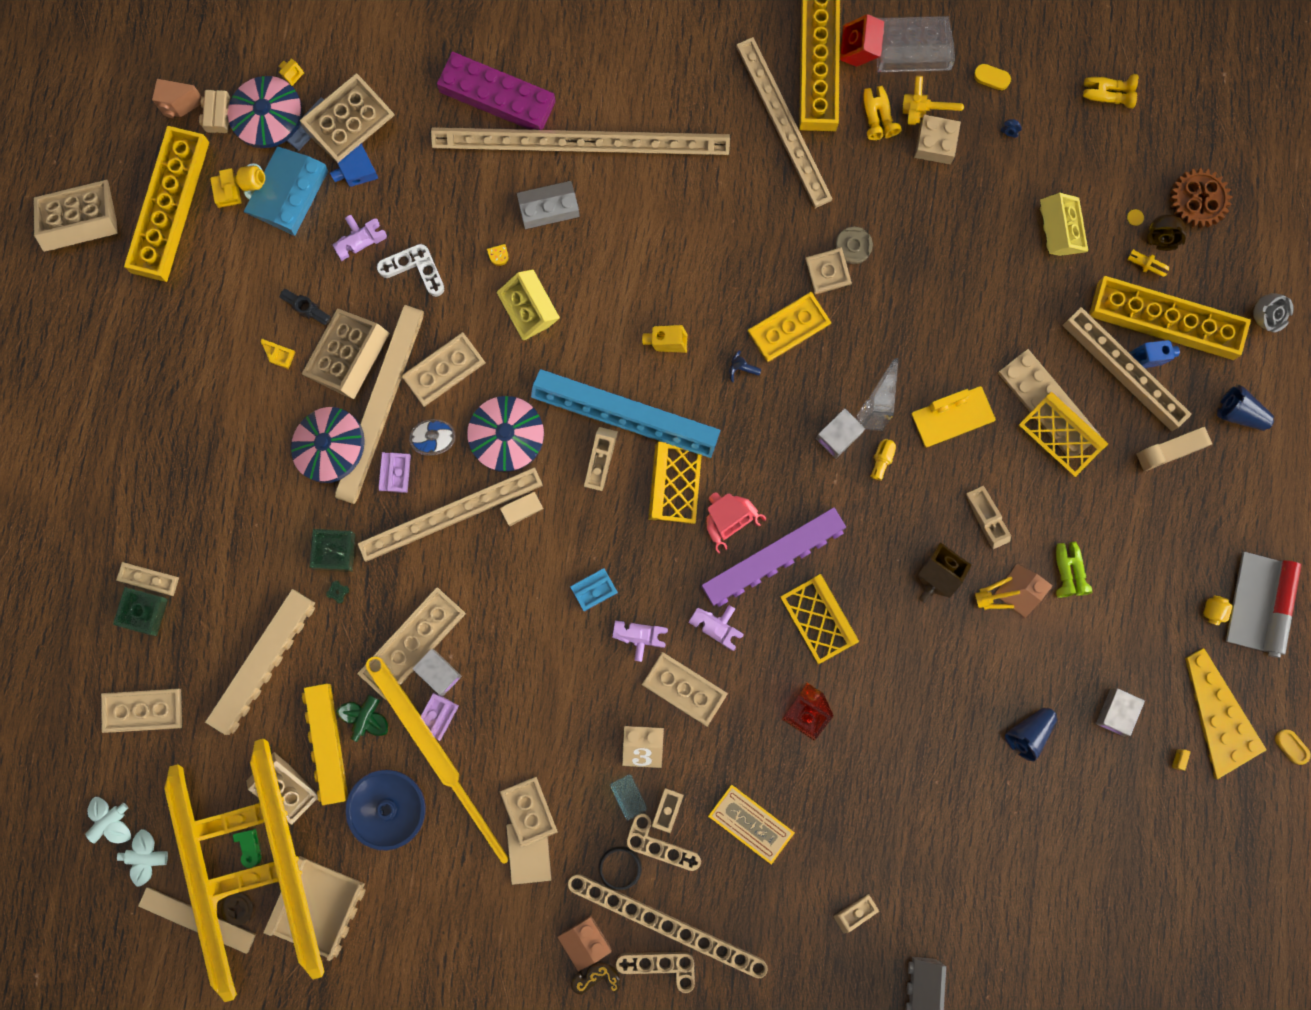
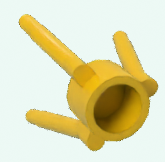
(985, 598)

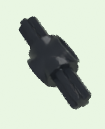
(298, 301)

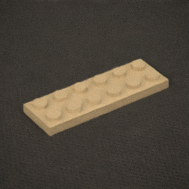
(1031, 385)
(415, 637)

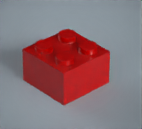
(862, 40)

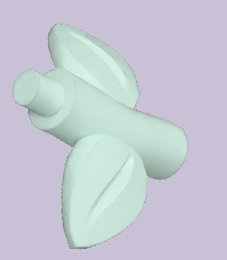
(107, 822)
(142, 857)

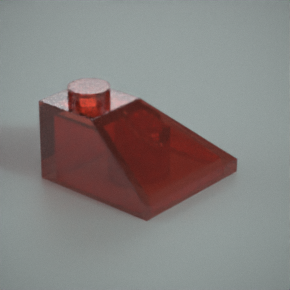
(809, 712)

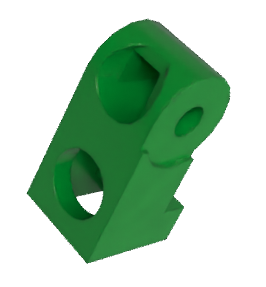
(249, 846)

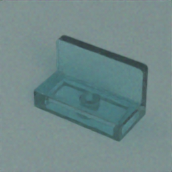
(628, 797)

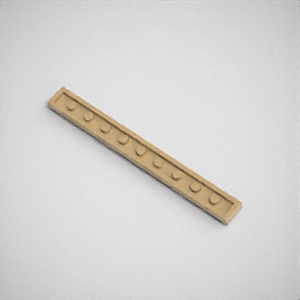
(784, 122)
(449, 514)

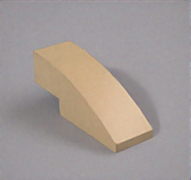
(988, 517)

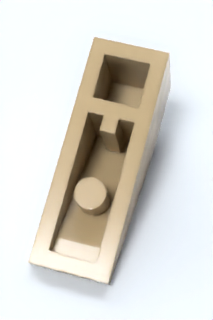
(600, 458)

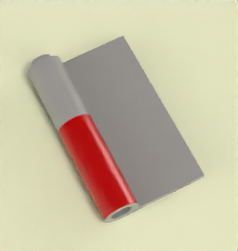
(1263, 604)

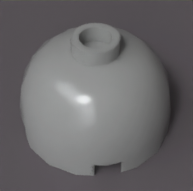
(1273, 311)

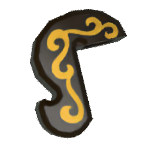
(595, 973)

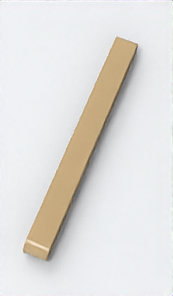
(382, 398)
(674, 933)

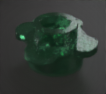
(343, 590)

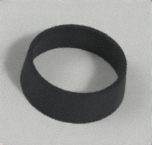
(625, 849)

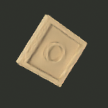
(828, 271)

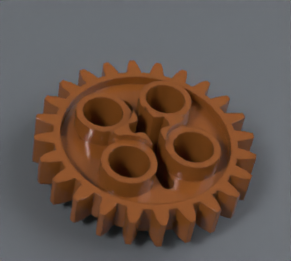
(1217, 199)

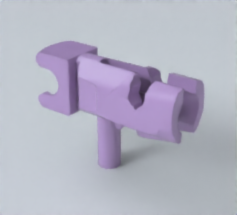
(358, 238)
(717, 627)
(640, 635)

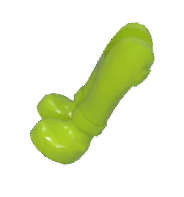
(1064, 562)

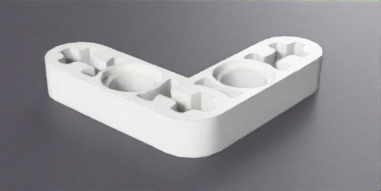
(421, 263)

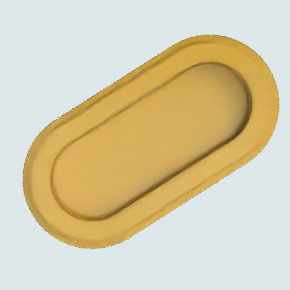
(992, 77)
(1292, 747)

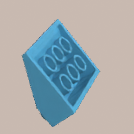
(287, 190)

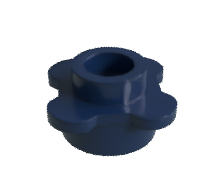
(1011, 128)

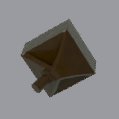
(942, 573)

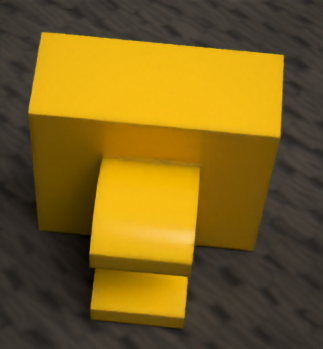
(290, 71)

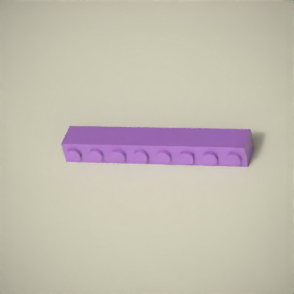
(773, 557)

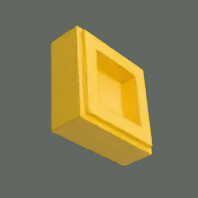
(1181, 759)

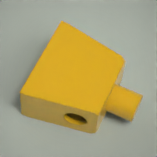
(674, 338)

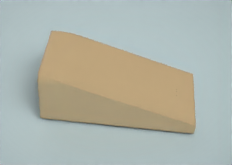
(521, 508)
(856, 914)

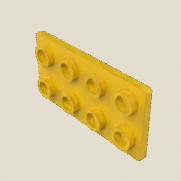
(953, 416)

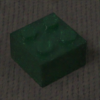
(332, 550)
(140, 611)

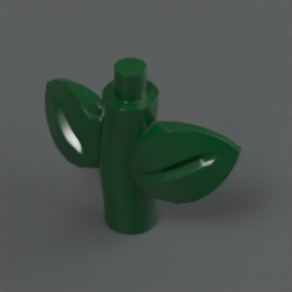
(363, 718)

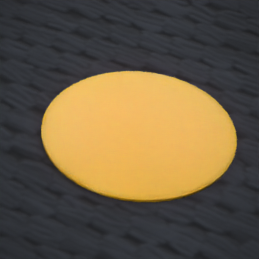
(1135, 217)

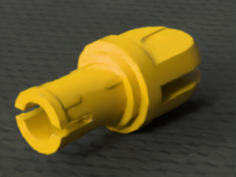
(1146, 261)
(883, 458)

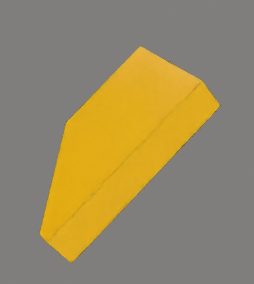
(278, 354)

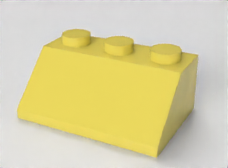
(1063, 224)
(527, 304)

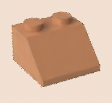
(175, 98)
(585, 943)

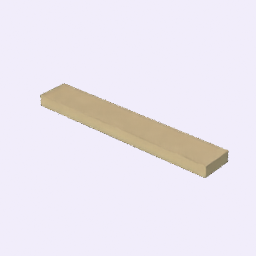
(183, 914)

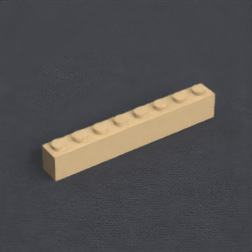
(1127, 369)
(260, 663)

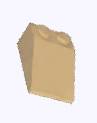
(296, 791)

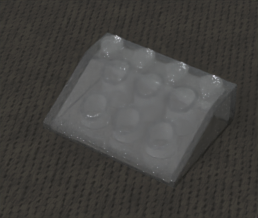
(916, 44)
(880, 405)

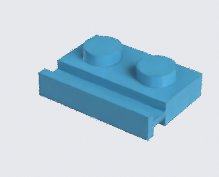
(594, 589)

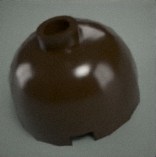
(1167, 232)

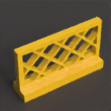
(1078, 425)
(658, 484)
(834, 610)

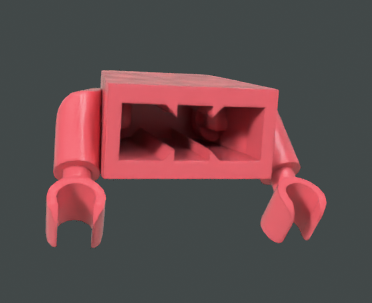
(728, 516)

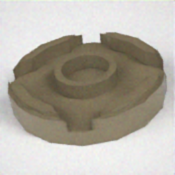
(855, 244)

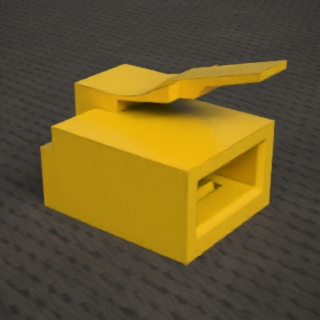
(225, 189)

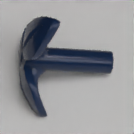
(740, 363)

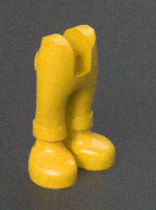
(1104, 84)
(882, 104)

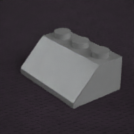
(548, 204)

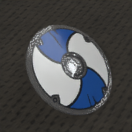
(432, 437)

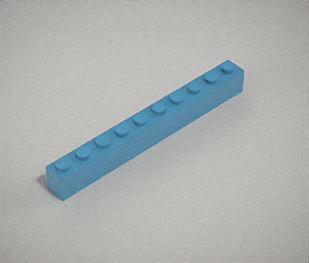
(625, 413)

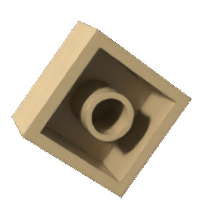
(937, 139)

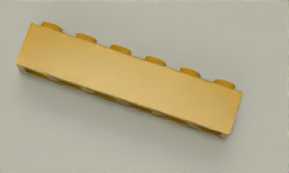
(326, 744)

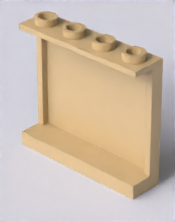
(330, 903)

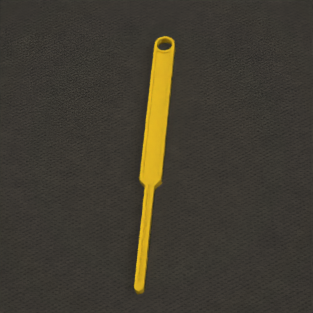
(429, 746)

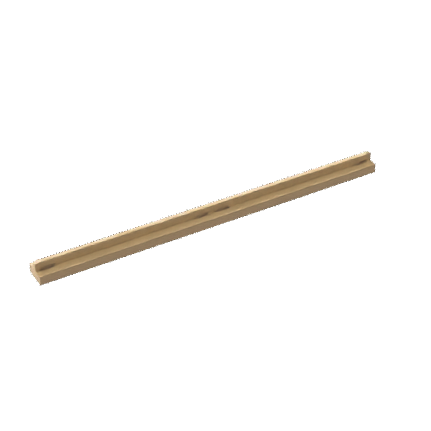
(556, 141)

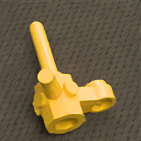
(918, 104)

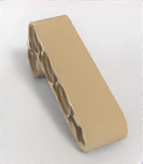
(1174, 449)
(664, 846)
(655, 967)

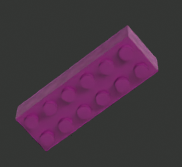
(496, 92)

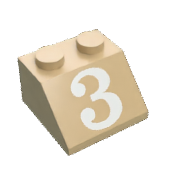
(643, 746)

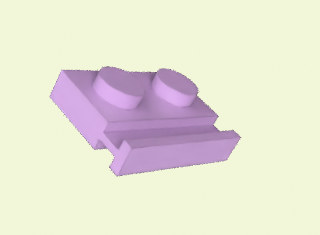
(394, 472)
(438, 714)

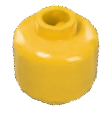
(250, 178)
(1217, 610)

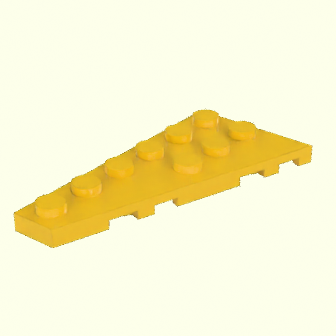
(1223, 722)

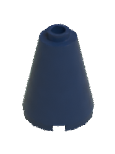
(1244, 409)
(1032, 734)

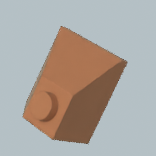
(1031, 588)

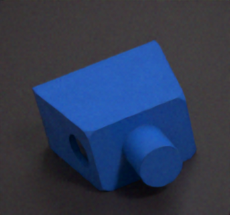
(355, 168)
(1155, 353)

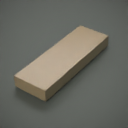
(147, 579)

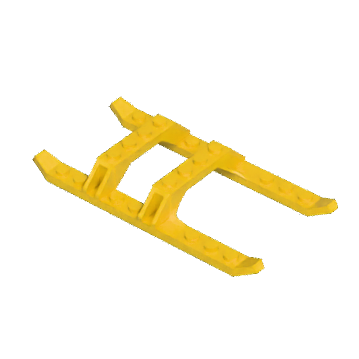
(206, 893)

